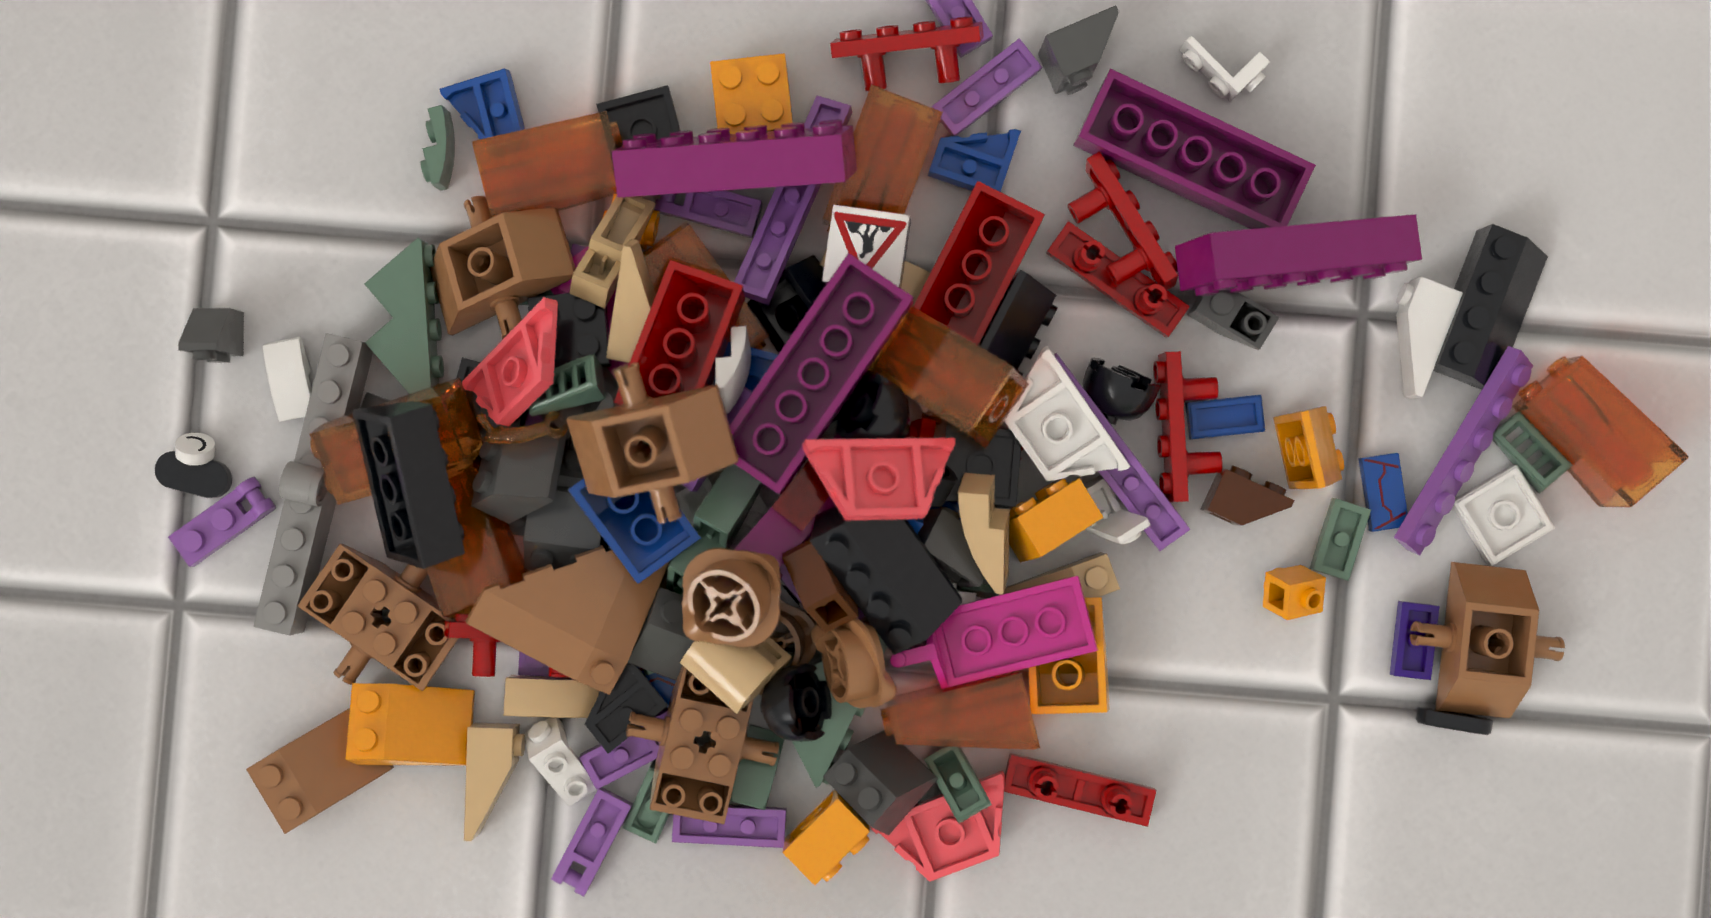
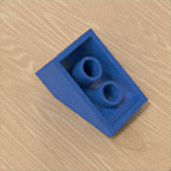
(633, 531)

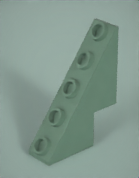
(410, 339)
(717, 519)
(818, 754)

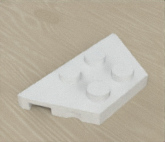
(1060, 426)

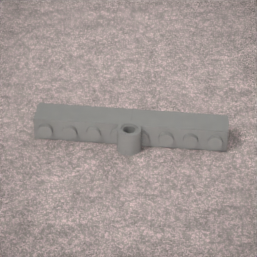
(307, 502)

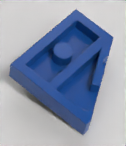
(487, 103)
(974, 159)

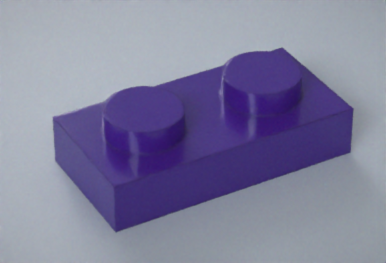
(1406, 658)

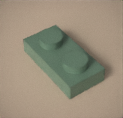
(1340, 539)

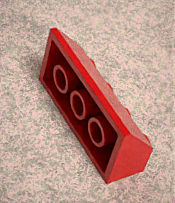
(979, 262)
(685, 331)

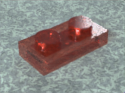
(802, 498)

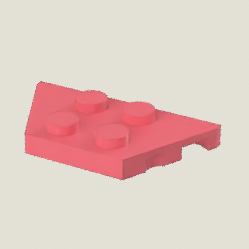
(518, 366)
(880, 475)
(941, 845)

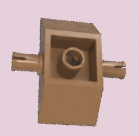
(499, 265)
(684, 437)
(350, 601)
(1481, 607)
(692, 777)

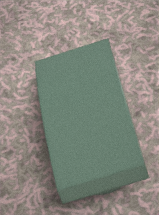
(439, 158)

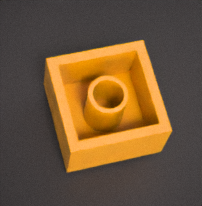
(751, 92)
(1052, 519)
(826, 838)

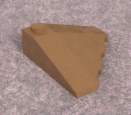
(572, 617)

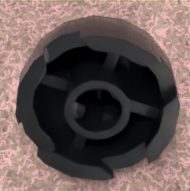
(1119, 391)
(877, 412)
(796, 703)

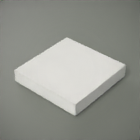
(1502, 515)

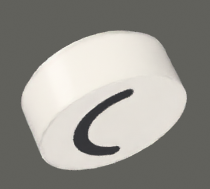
(195, 448)

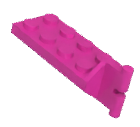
(1007, 634)

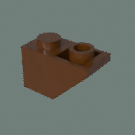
(1241, 500)
(819, 588)

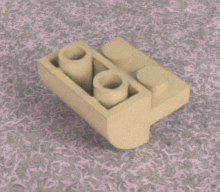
(735, 672)

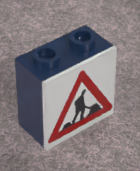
(870, 236)

